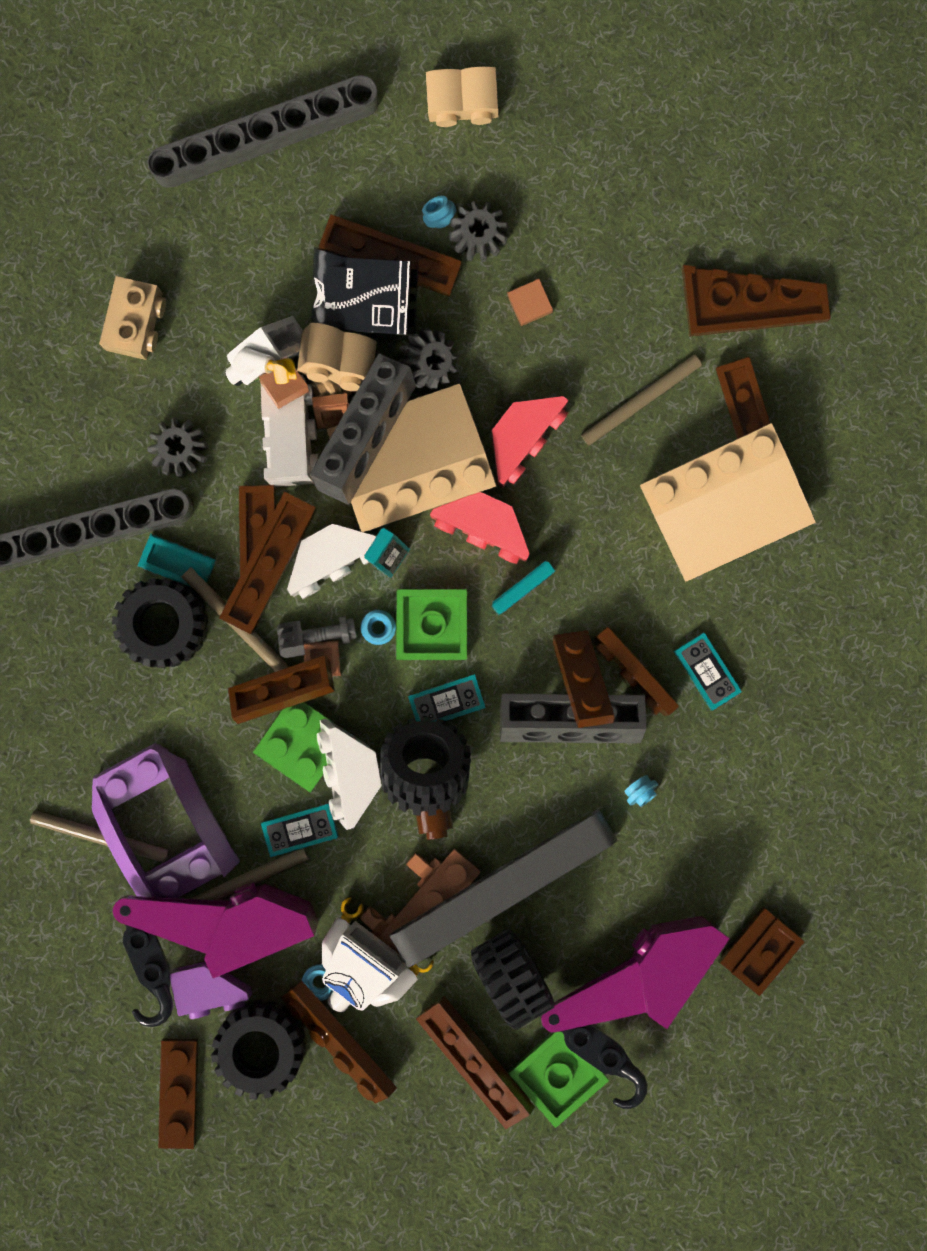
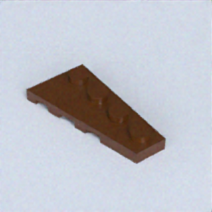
(738, 302)

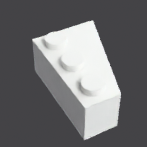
(288, 440)

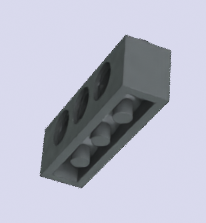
(363, 429)
(552, 720)

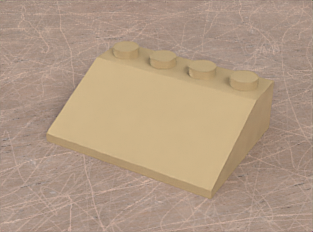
(424, 462)
(728, 502)

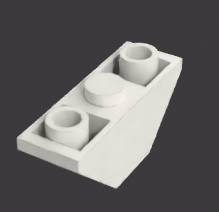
(325, 556)
(349, 771)

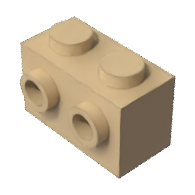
(132, 318)

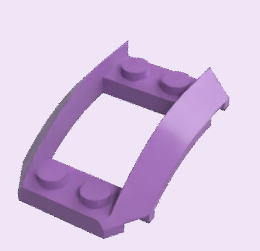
(188, 868)

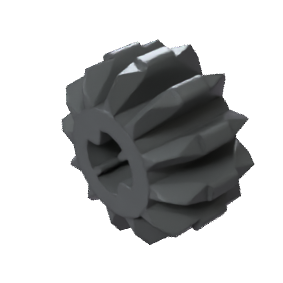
(492, 234)
(429, 345)
(166, 454)

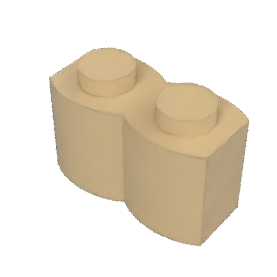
(462, 95)
(335, 355)

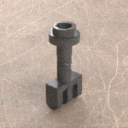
(293, 638)

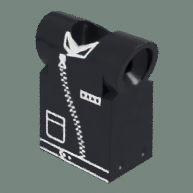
(365, 293)

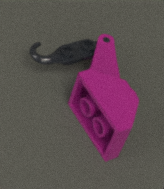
(228, 932)
(654, 981)

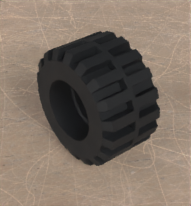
(130, 619)
(425, 741)
(512, 979)
(246, 1076)

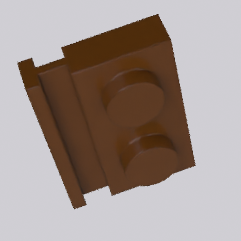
(761, 951)

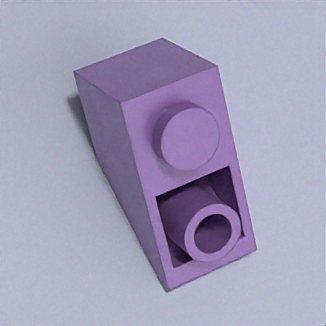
(198, 992)

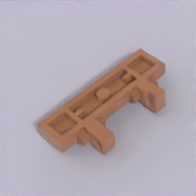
(436, 884)

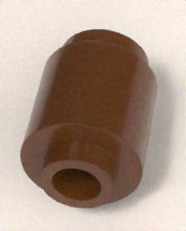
(436, 825)

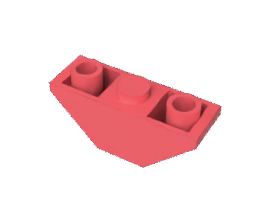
(522, 433)
(485, 523)

